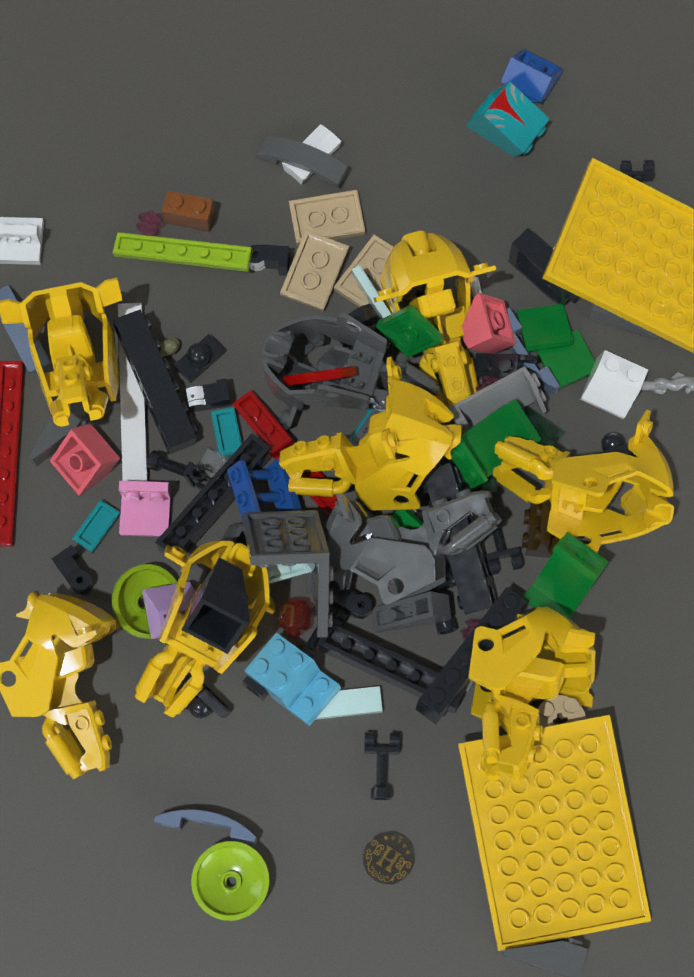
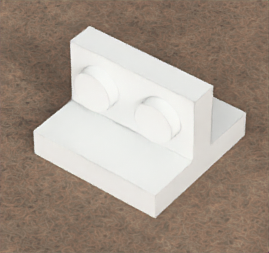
(21, 240)

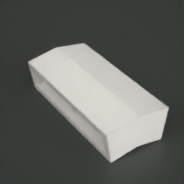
(321, 139)

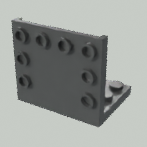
(292, 540)

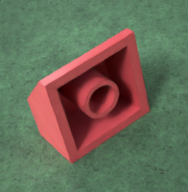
(487, 325)
(84, 458)

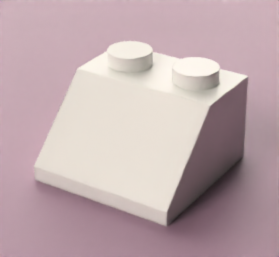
(613, 384)

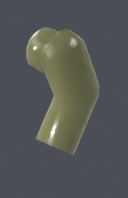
(169, 347)

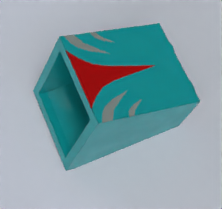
(508, 120)

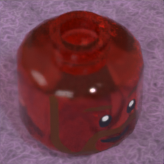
(294, 617)

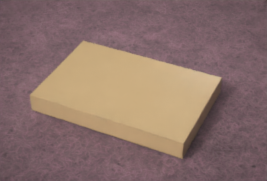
(328, 215)
(372, 261)
(314, 270)

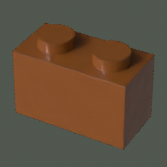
(188, 211)

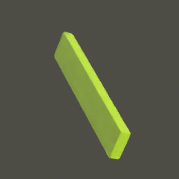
(183, 252)

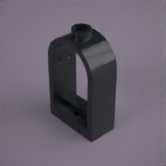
(530, 257)

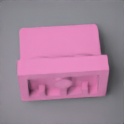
(144, 508)

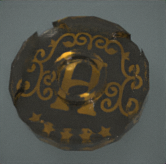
(388, 858)

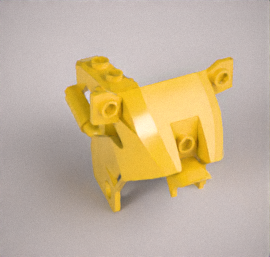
(428, 261)
(71, 345)
(398, 445)
(586, 485)
(187, 653)
(527, 666)
(49, 678)

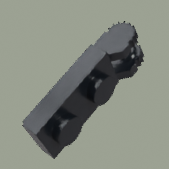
(500, 364)

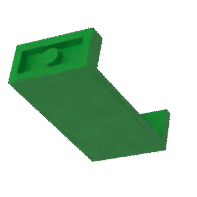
(476, 448)
(566, 576)

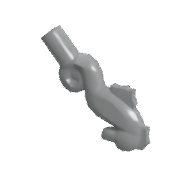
(676, 383)

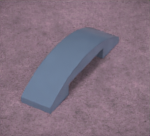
(19, 337)
(545, 377)
(175, 820)

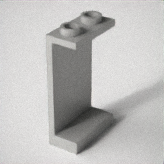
(517, 385)

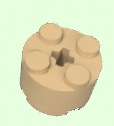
(561, 706)

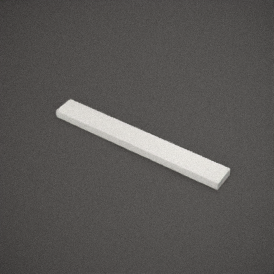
(132, 415)

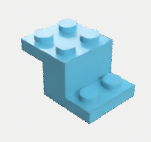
(292, 679)

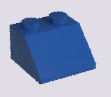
(532, 75)

